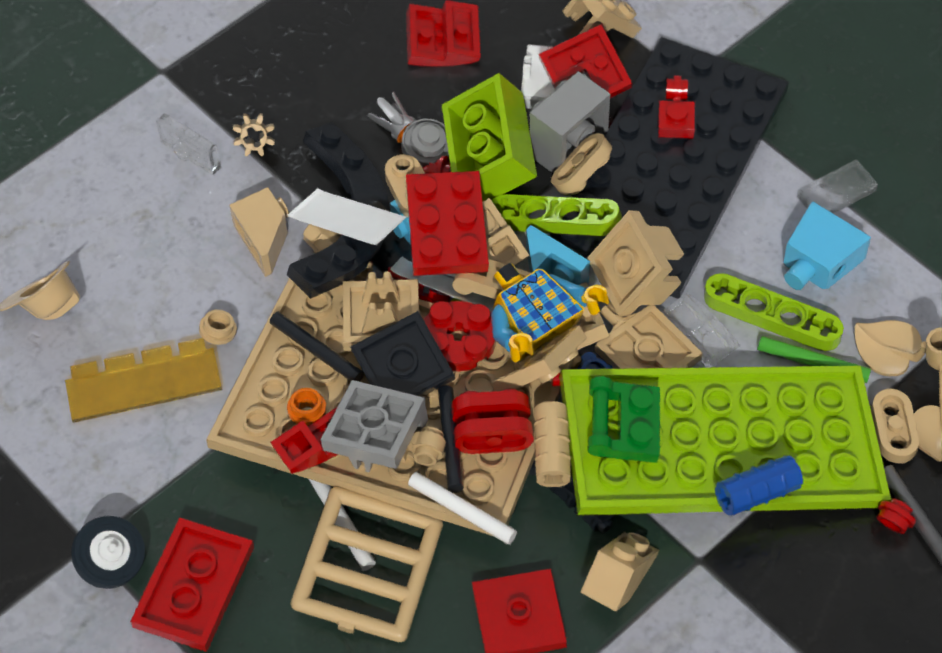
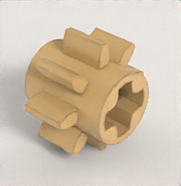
(249, 143)

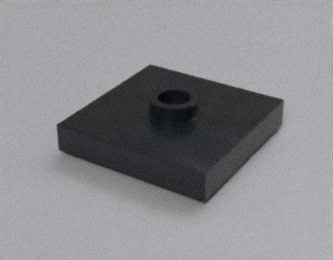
(404, 358)

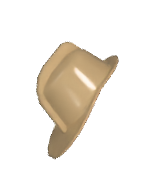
(46, 297)

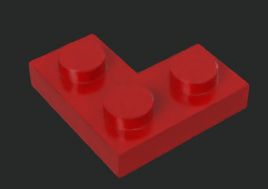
(589, 54)

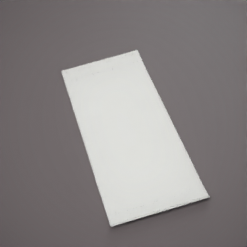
(346, 217)
(440, 283)

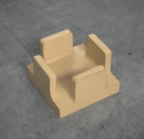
(635, 263)

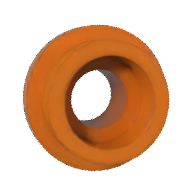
(306, 398)

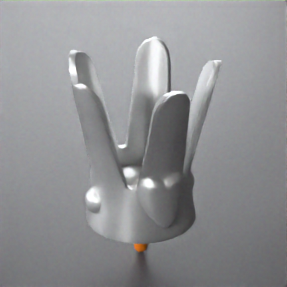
(396, 114)

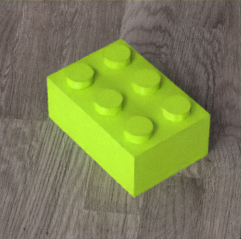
(490, 135)

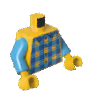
(538, 308)

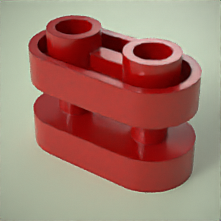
(492, 421)

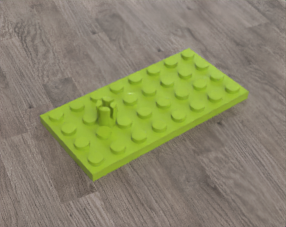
(724, 425)

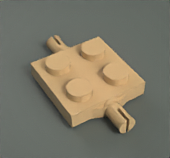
(645, 341)

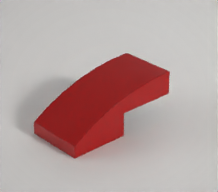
(302, 446)

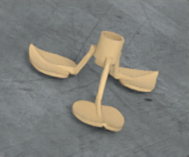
(888, 350)

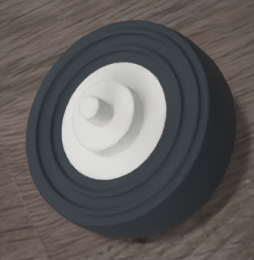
(108, 552)

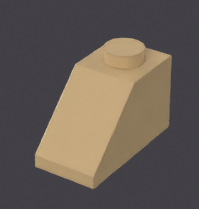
(261, 226)

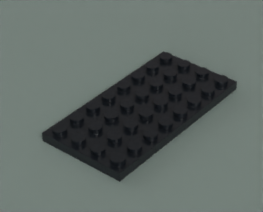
(682, 179)

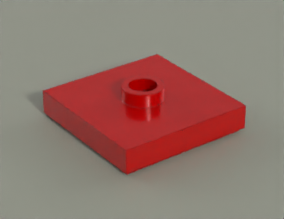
(519, 613)

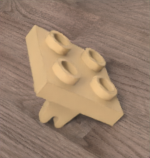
(608, 13)
(375, 305)

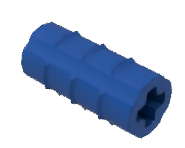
(758, 485)

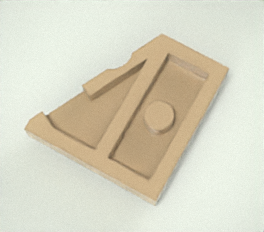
(545, 361)

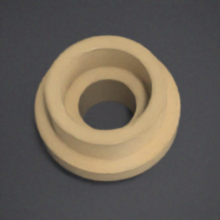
(217, 327)

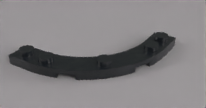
(359, 178)

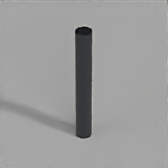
(316, 347)
(451, 453)

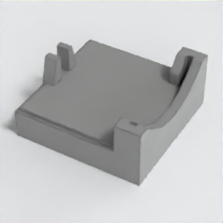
(374, 425)

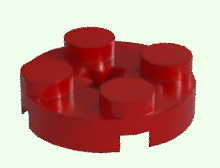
(464, 317)

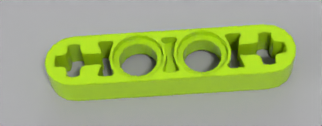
(595, 218)
(775, 306)

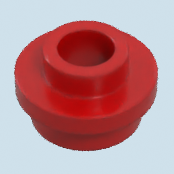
(896, 515)

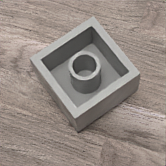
(566, 119)

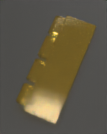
(136, 386)

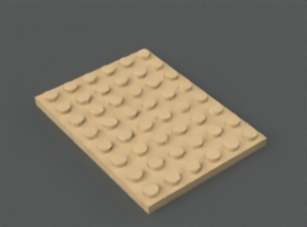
(279, 367)

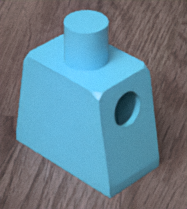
(823, 249)

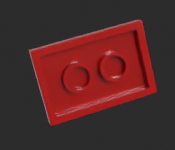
(446, 223)
(192, 584)

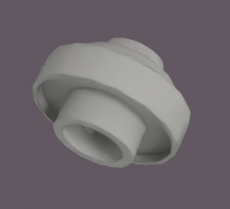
(425, 141)

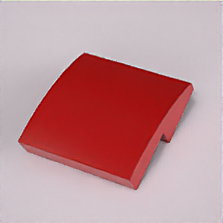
(443, 35)

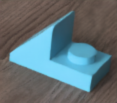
(555, 257)

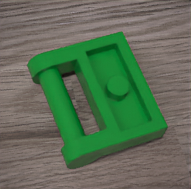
(636, 420)

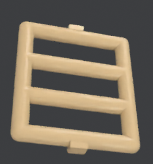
(315, 567)

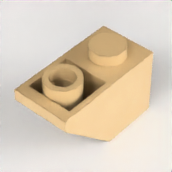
(619, 570)

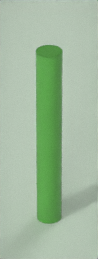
(804, 356)

